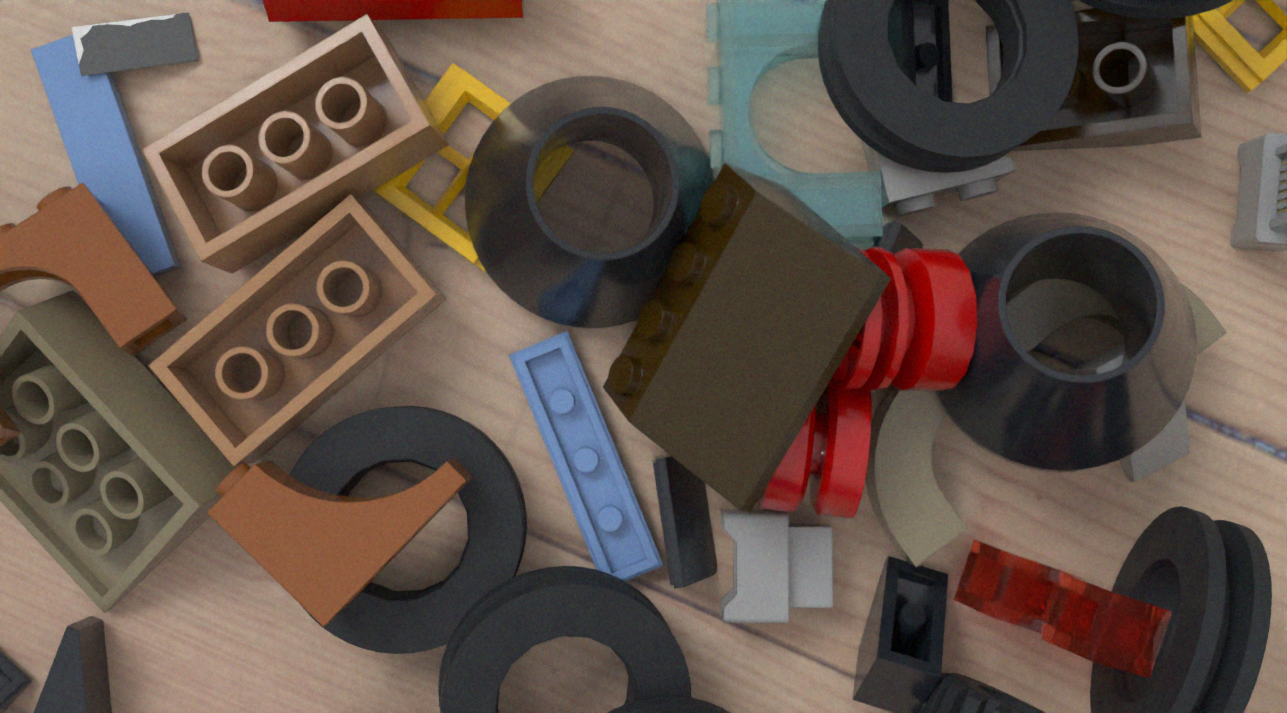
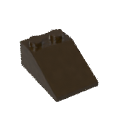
(1128, 87)

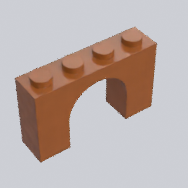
(83, 247)

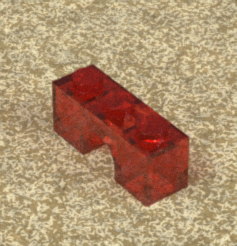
(1064, 608)

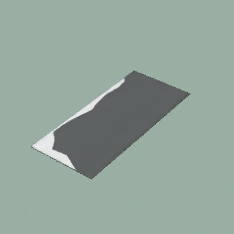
(134, 44)

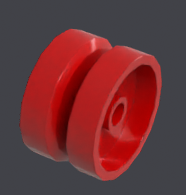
(834, 452)

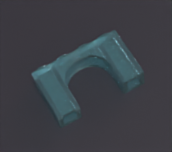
(750, 43)

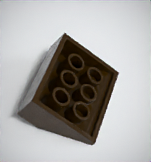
(743, 333)

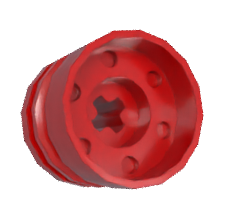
(919, 328)

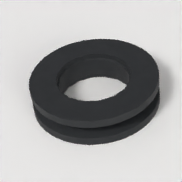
(935, 134)
(494, 506)
(550, 606)
(1219, 623)

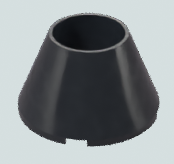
(518, 245)
(1060, 418)

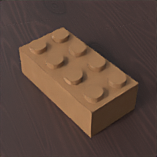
(294, 146)
(297, 332)

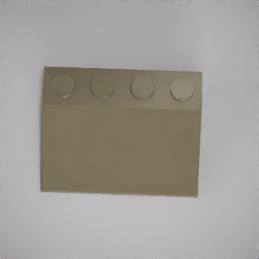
(104, 454)

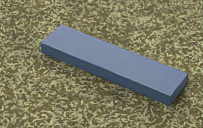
(105, 150)
(586, 458)

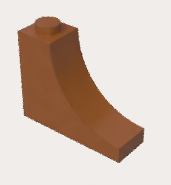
(322, 542)

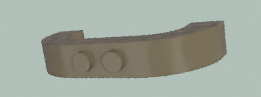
(906, 422)

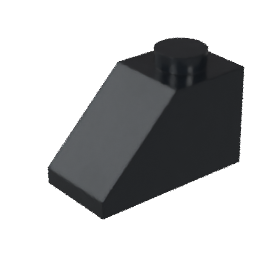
(902, 638)

